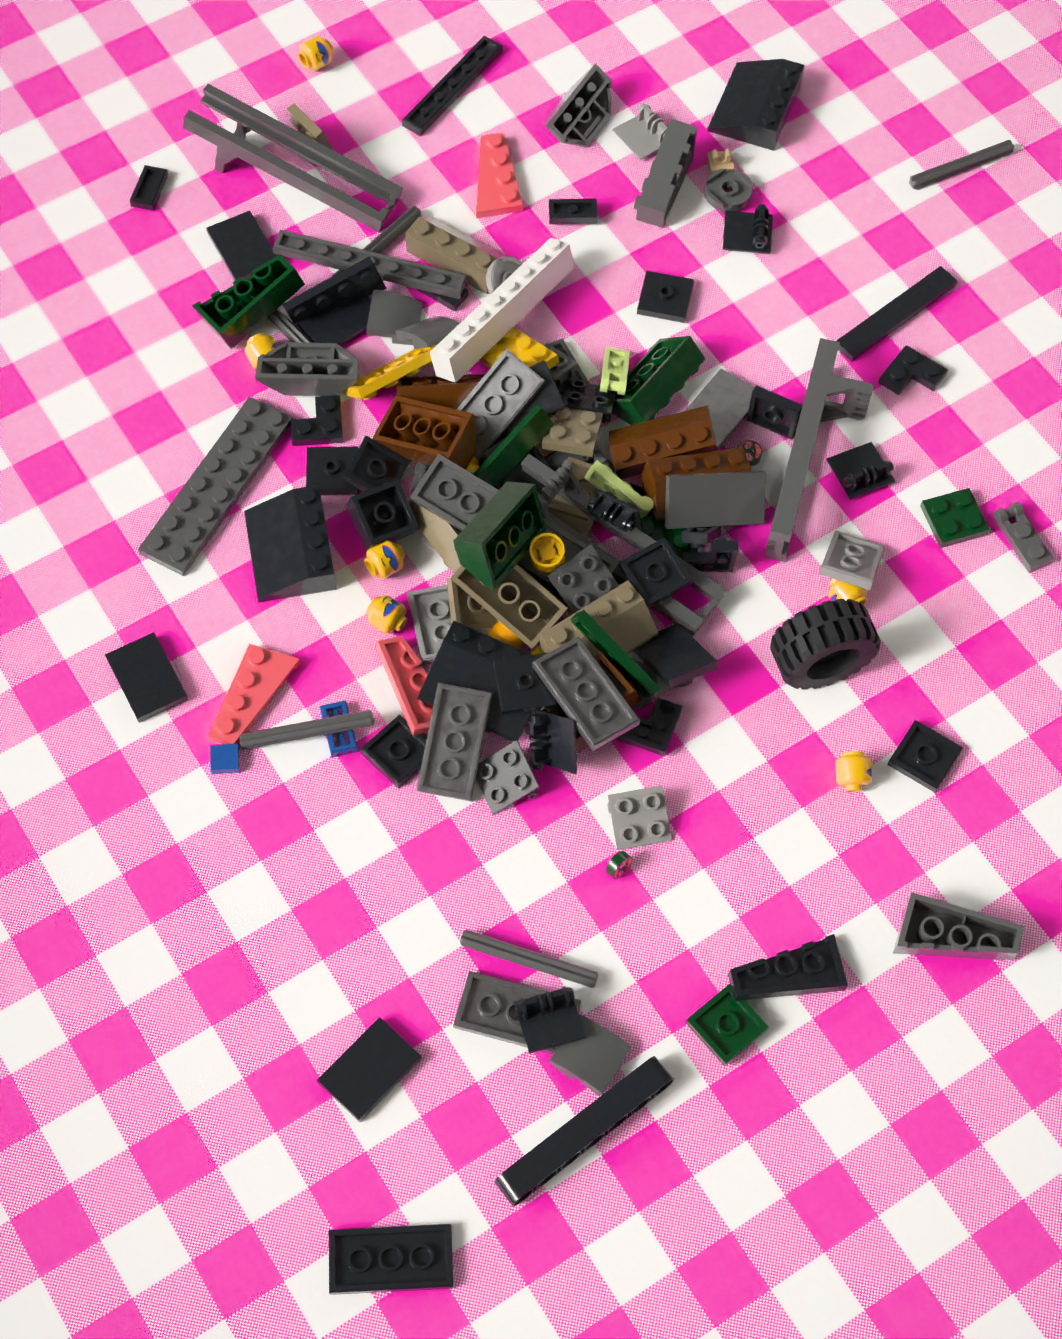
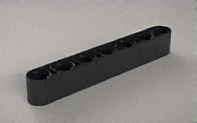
(583, 1131)

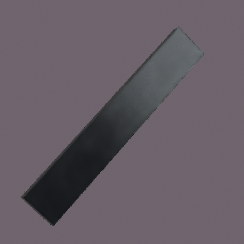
(452, 85)
(896, 313)

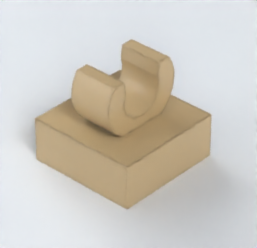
(720, 160)

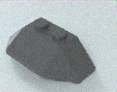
(582, 109)
(308, 369)

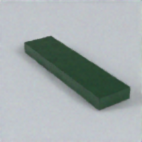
(514, 447)
(614, 653)

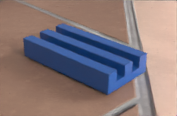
(342, 748)

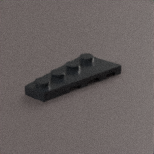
(336, 291)
(805, 970)

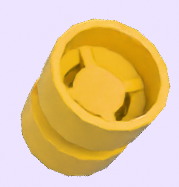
(547, 553)

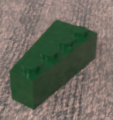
(249, 300)

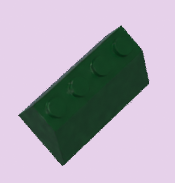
(657, 378)
(500, 533)

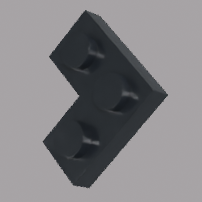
(912, 365)
(324, 428)
(720, 557)
(657, 731)

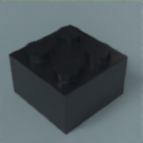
(382, 514)

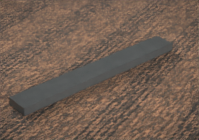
(390, 268)

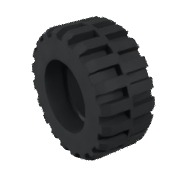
(825, 644)

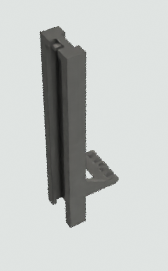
(234, 145)
(814, 410)
(566, 486)

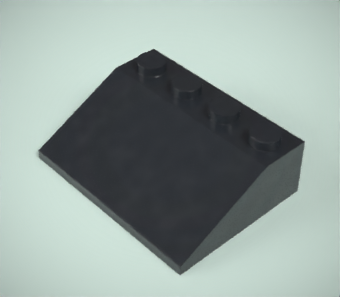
(757, 101)
(290, 545)
(467, 662)

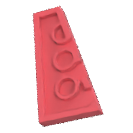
(497, 182)
(407, 679)
(252, 688)

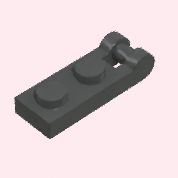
(1023, 537)

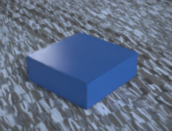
(224, 758)

